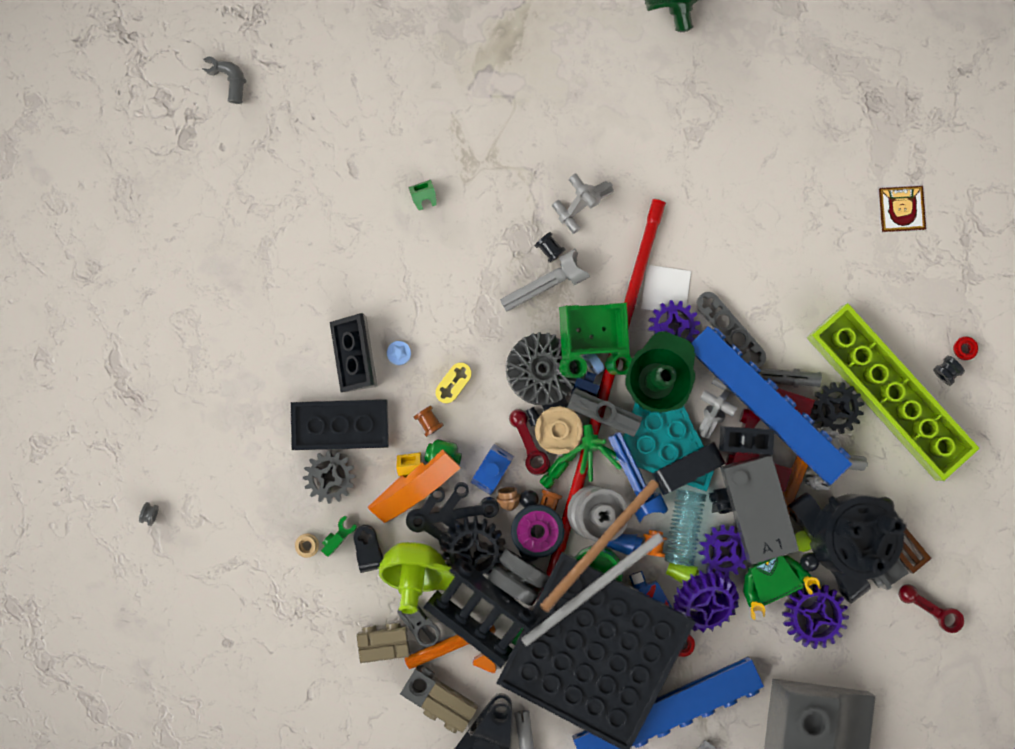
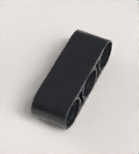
(688, 468)

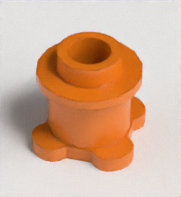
(658, 550)

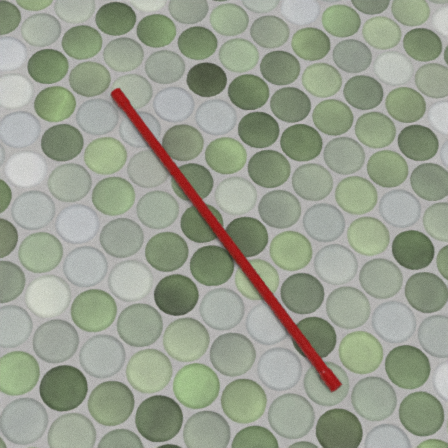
(653, 220)

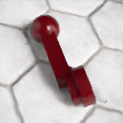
(519, 419)
(909, 594)

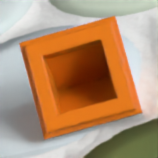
(484, 663)

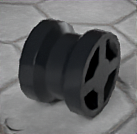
(949, 370)

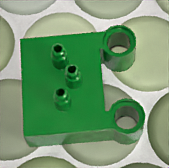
(594, 331)

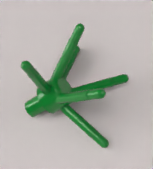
(590, 444)

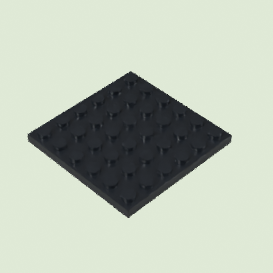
(600, 660)

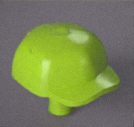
(414, 570)

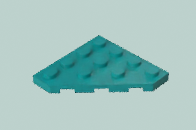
(664, 440)

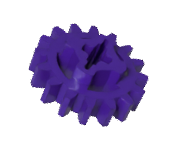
(672, 313)
(716, 559)

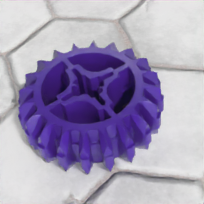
(710, 606)
(835, 622)

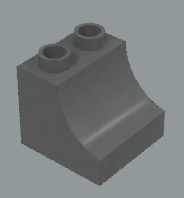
(818, 717)

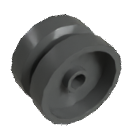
(517, 579)

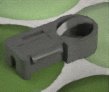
(418, 621)

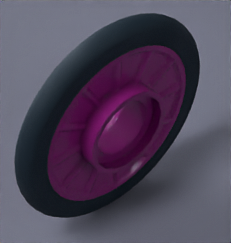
(542, 516)

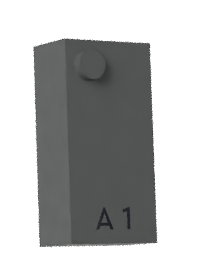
(759, 508)

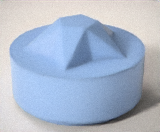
(399, 353)

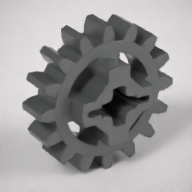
(319, 473)

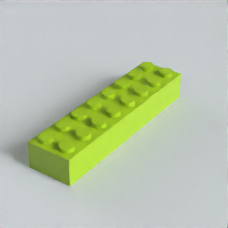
(893, 393)

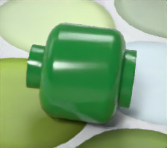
(449, 447)

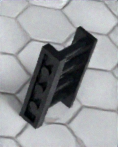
(470, 629)

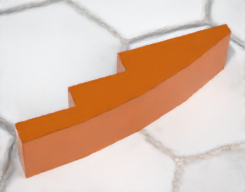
(415, 487)

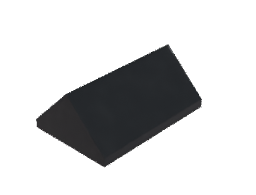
(353, 353)

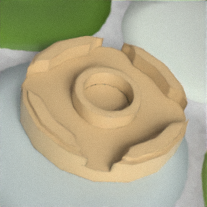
(558, 430)

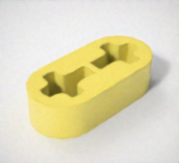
(448, 379)

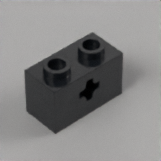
(746, 440)

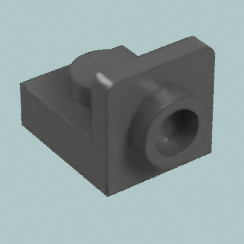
(893, 575)

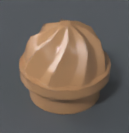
(508, 498)

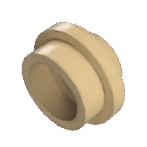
(299, 545)

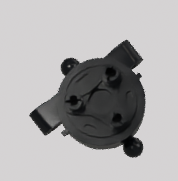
(851, 537)

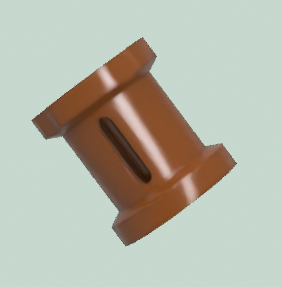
(428, 421)
(550, 499)

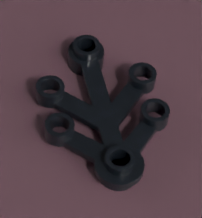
(447, 513)

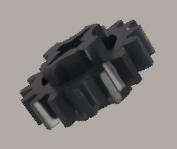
(843, 399)

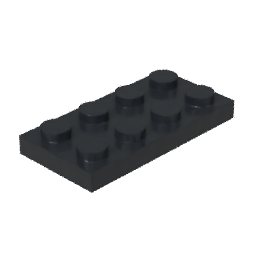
(339, 425)

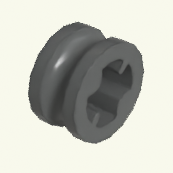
(148, 514)

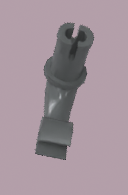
(235, 77)

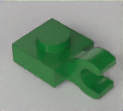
(333, 541)

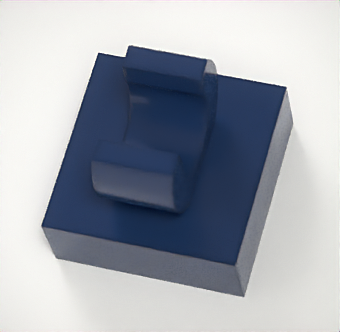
(586, 384)

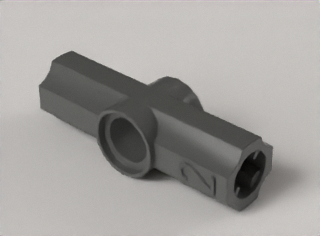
(619, 418)

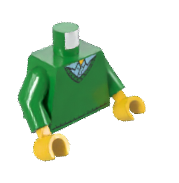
(774, 580)

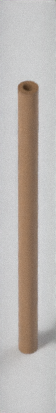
(602, 542)

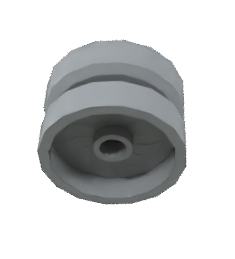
(594, 511)

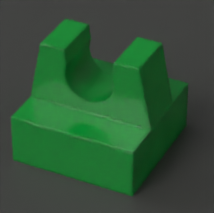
(422, 192)

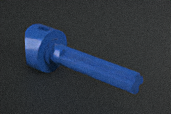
(655, 502)

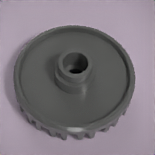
(525, 377)

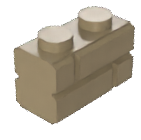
(383, 643)
(449, 707)

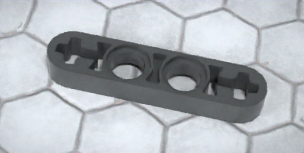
(733, 327)

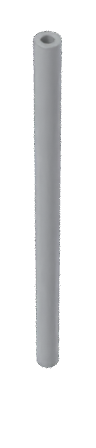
(592, 589)

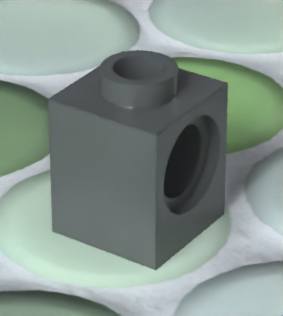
(419, 696)

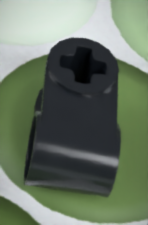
(367, 553)

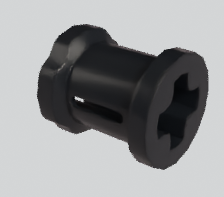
(549, 247)

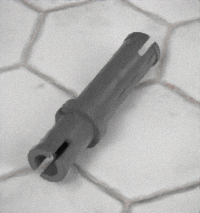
(809, 378)

